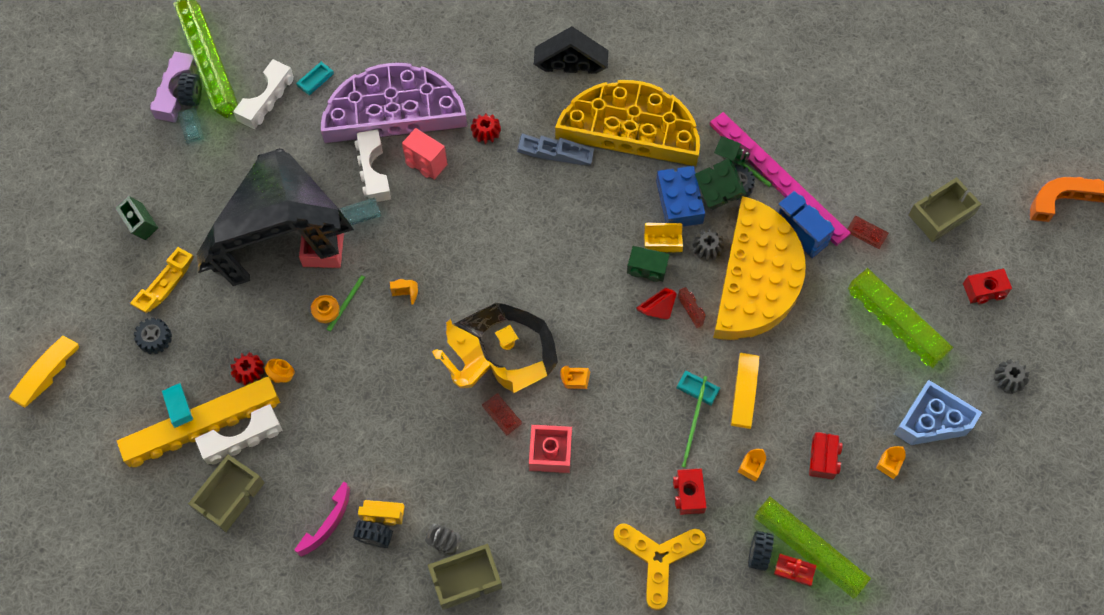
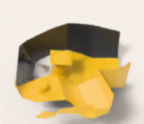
(466, 341)

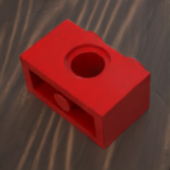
(995, 280)
(694, 480)

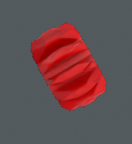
(485, 128)
(241, 364)

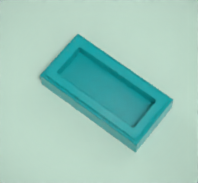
(315, 78)
(692, 385)

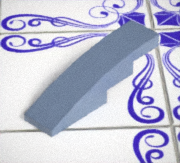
(560, 150)

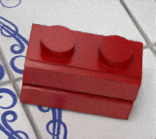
(824, 456)

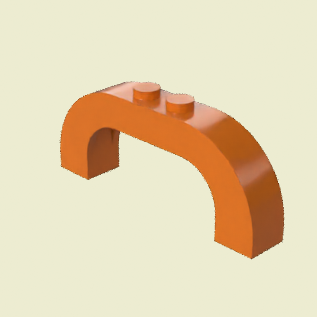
(1065, 187)

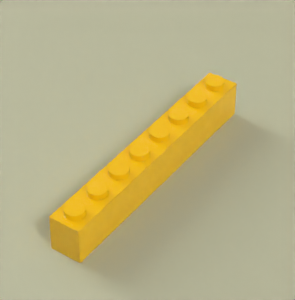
(206, 417)

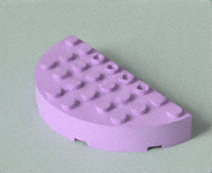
(392, 100)

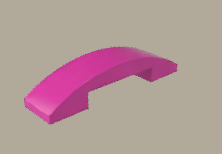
(309, 542)

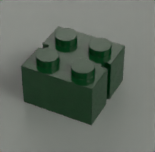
(720, 183)

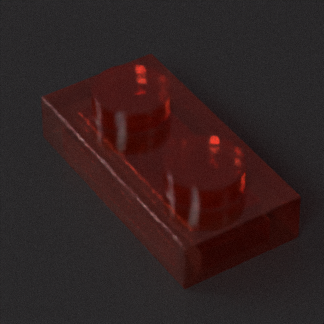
(867, 232)
(689, 303)
(501, 414)

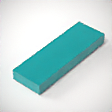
(177, 405)

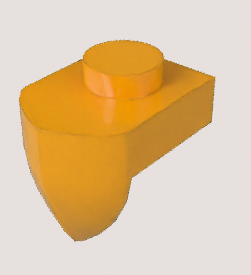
(404, 287)
(575, 377)
(892, 461)
(753, 464)

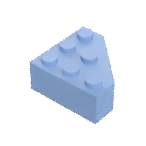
(936, 417)

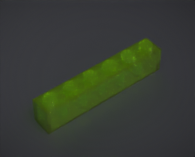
(899, 318)
(812, 547)

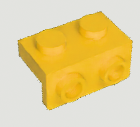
(663, 237)
(382, 512)

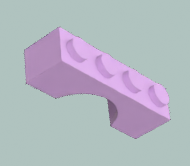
(165, 104)

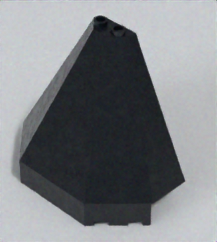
(270, 203)

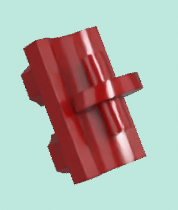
(795, 570)

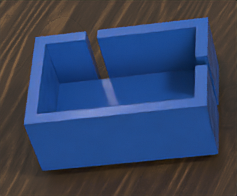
(680, 196)
(806, 221)

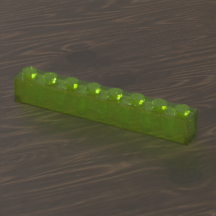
(206, 57)

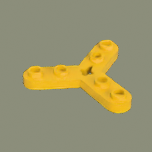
(658, 572)

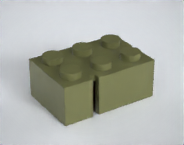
(944, 210)
(226, 493)
(465, 576)

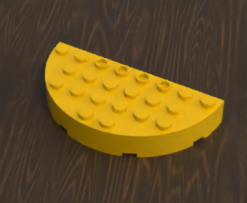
(632, 120)
(761, 273)

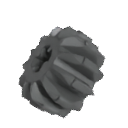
(700, 244)
(1003, 375)
(443, 539)

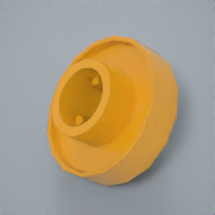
(325, 309)
(279, 370)

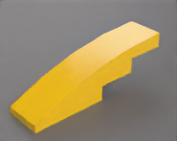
(42, 372)
(745, 391)

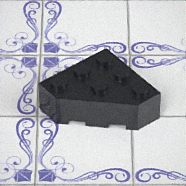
(571, 52)

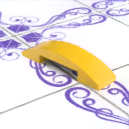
(165, 282)

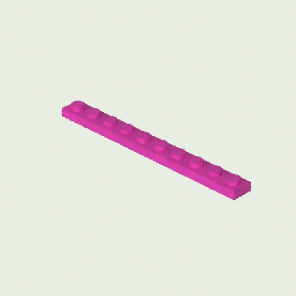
(774, 172)

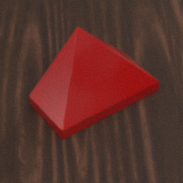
(659, 305)

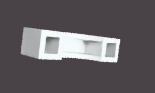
(252, 111)
(370, 148)
(262, 425)

